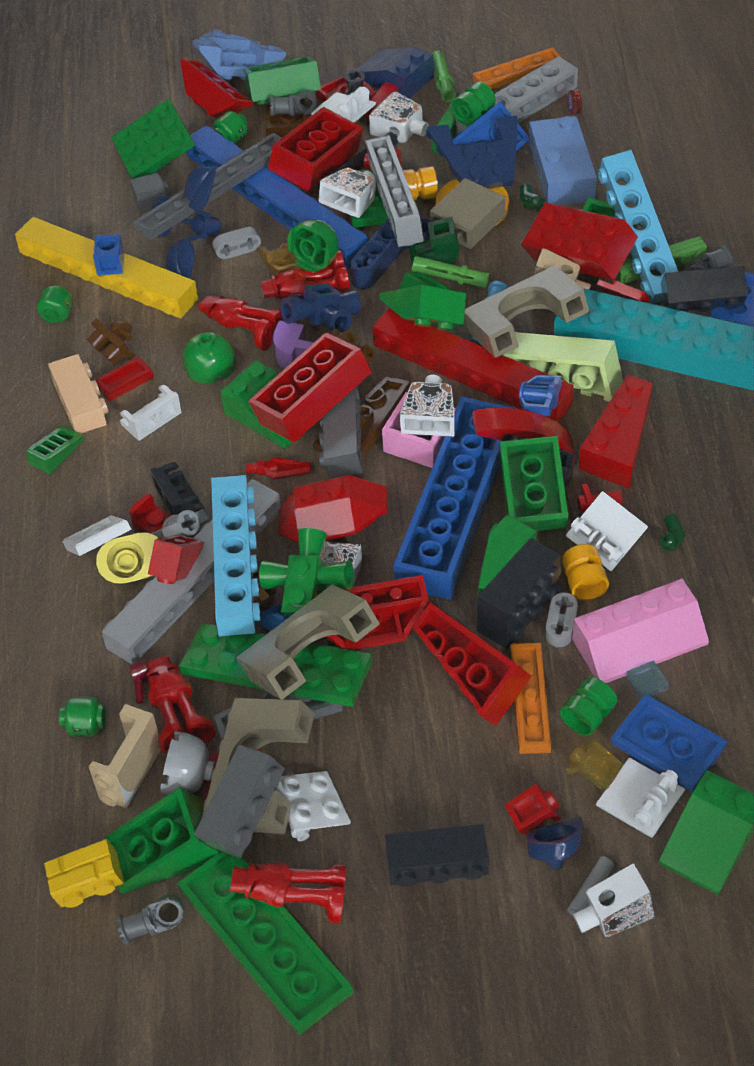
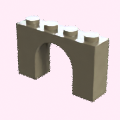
(546, 290)
(332, 612)
(253, 725)

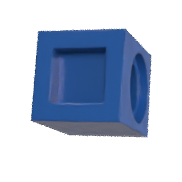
(108, 254)

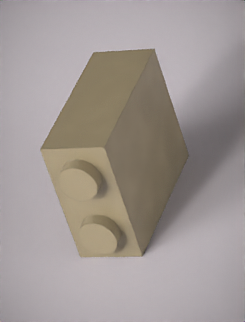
(472, 209)

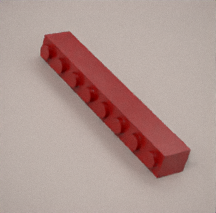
(461, 360)

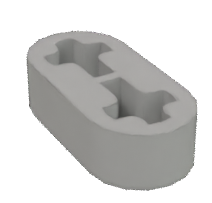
(236, 242)
(555, 619)

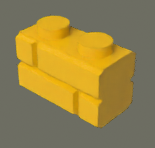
(84, 874)

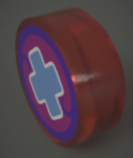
(574, 101)

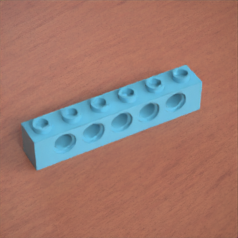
(624, 168)
(233, 556)

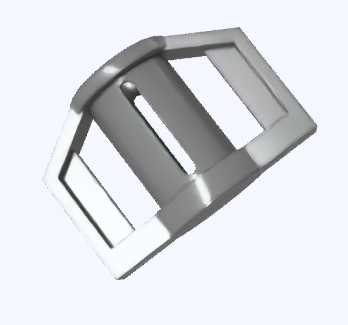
(185, 524)

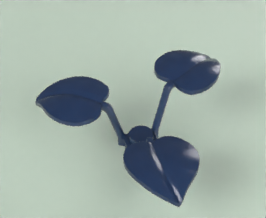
(197, 190)

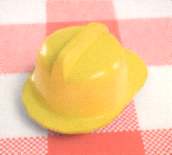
(126, 558)

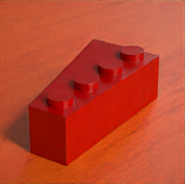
(616, 437)
(479, 669)

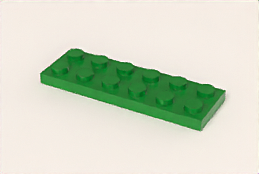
(329, 671)
(267, 945)

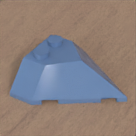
(231, 53)

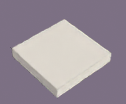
(96, 535)

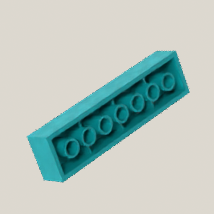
(667, 338)

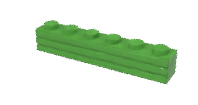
(682, 254)

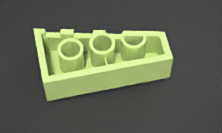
(584, 362)

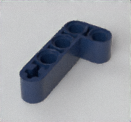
(379, 254)

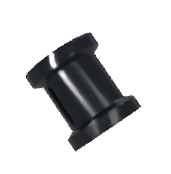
(352, 80)

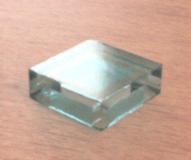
(647, 679)

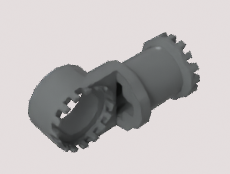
(292, 105)
(716, 259)
(149, 919)

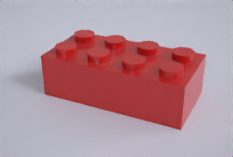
(315, 148)
(586, 238)
(310, 387)

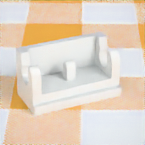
(153, 414)

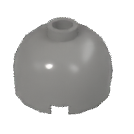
(186, 764)

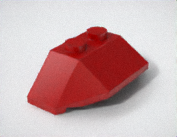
(210, 90)
(334, 506)
(396, 607)

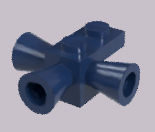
(322, 306)

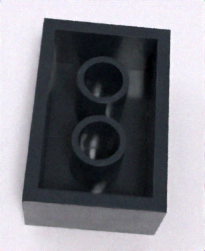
(518, 593)

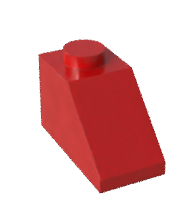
(174, 557)

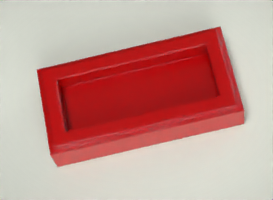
(124, 379)

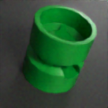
(473, 103)
(588, 707)

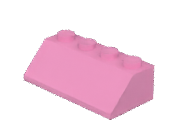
(640, 630)

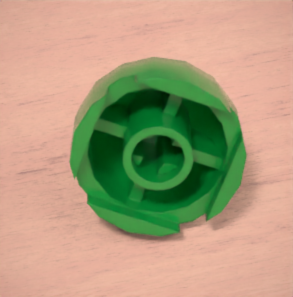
(313, 244)
(208, 357)

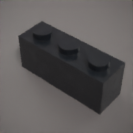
(705, 289)
(437, 855)

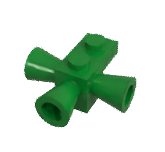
(305, 573)

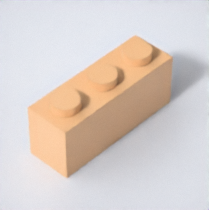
(78, 394)

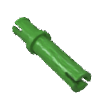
(443, 81)
(423, 266)

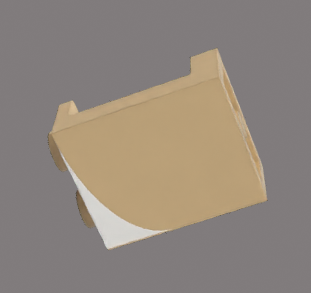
(122, 778)

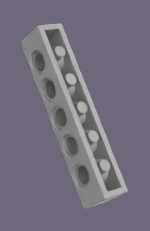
(535, 90)
(394, 191)

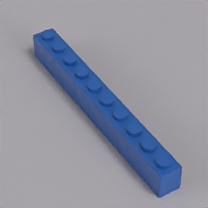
(273, 193)

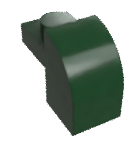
(441, 246)

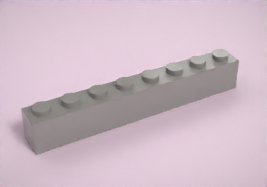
(162, 604)

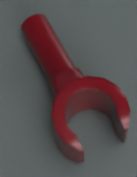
(138, 672)

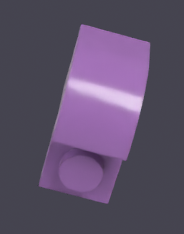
(289, 342)

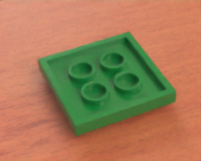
(153, 140)

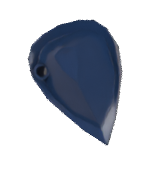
(555, 842)

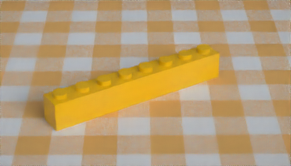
(139, 280)

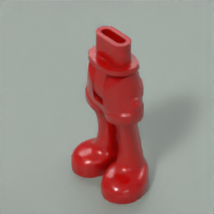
(295, 280)
(236, 313)
(170, 687)
(273, 885)

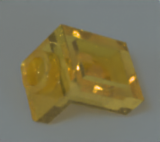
(595, 764)

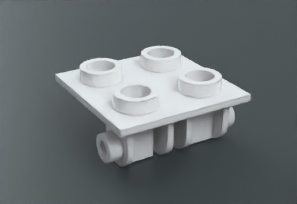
(349, 106)
(607, 528)
(641, 796)
(313, 803)

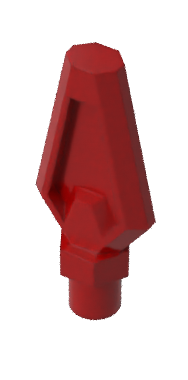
(278, 468)

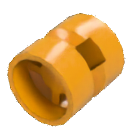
(422, 183)
(585, 572)

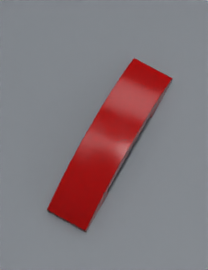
(500, 421)

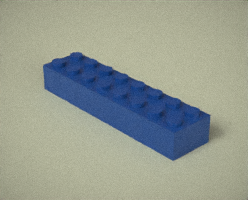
(451, 505)

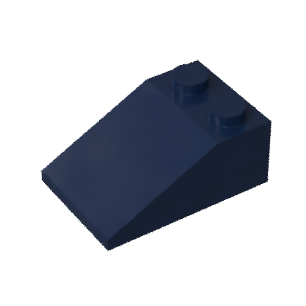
(405, 67)

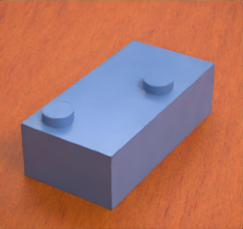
(562, 160)

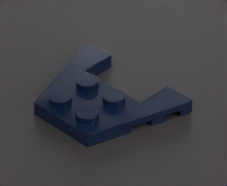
(483, 163)

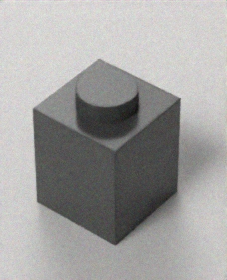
(147, 190)

